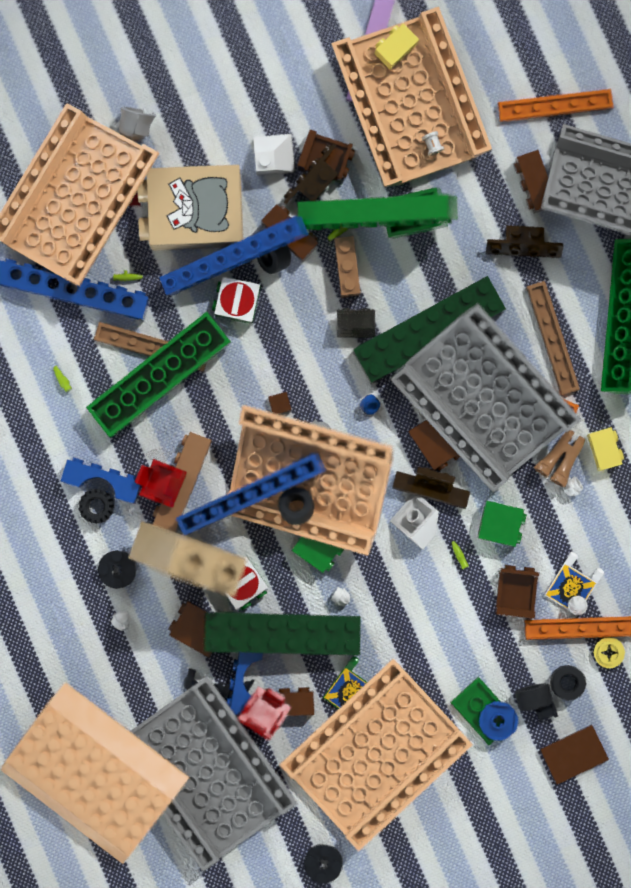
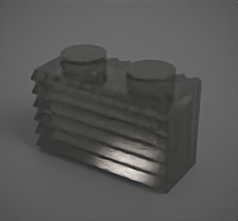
(355, 323)

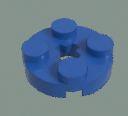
(507, 714)

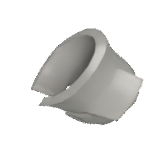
(134, 123)

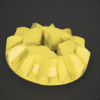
(615, 659)

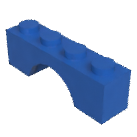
(77, 474)
(239, 694)

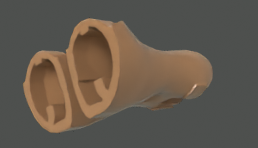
(562, 473)

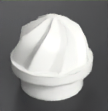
(573, 487)
(341, 597)
(577, 605)
(121, 620)

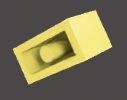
(396, 45)
(605, 449)

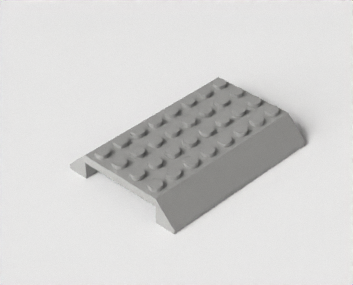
(590, 179)
(484, 397)
(229, 781)

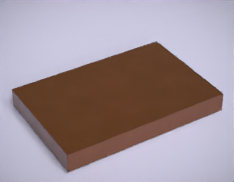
(574, 754)

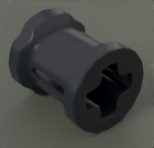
(546, 712)

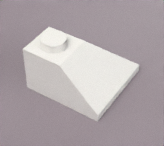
(274, 154)
(417, 520)

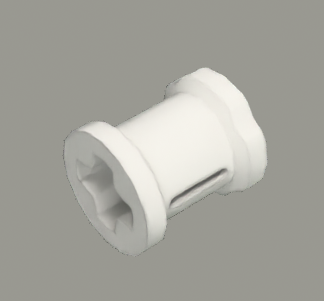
(433, 136)

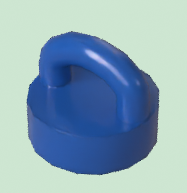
(370, 404)

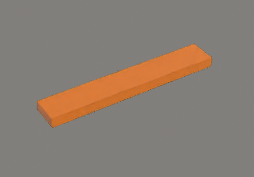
(555, 105)
(577, 628)

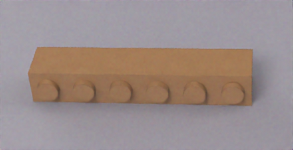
(191, 461)

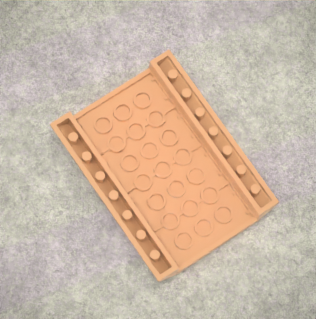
(411, 100)
(73, 194)
(344, 497)
(376, 754)
(94, 773)

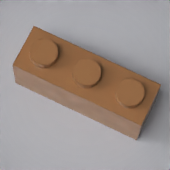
(347, 267)

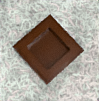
(279, 403)

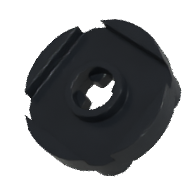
(106, 569)
(322, 874)

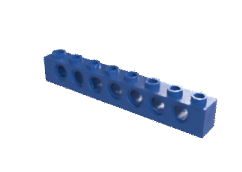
(234, 255)
(136, 311)
(251, 494)

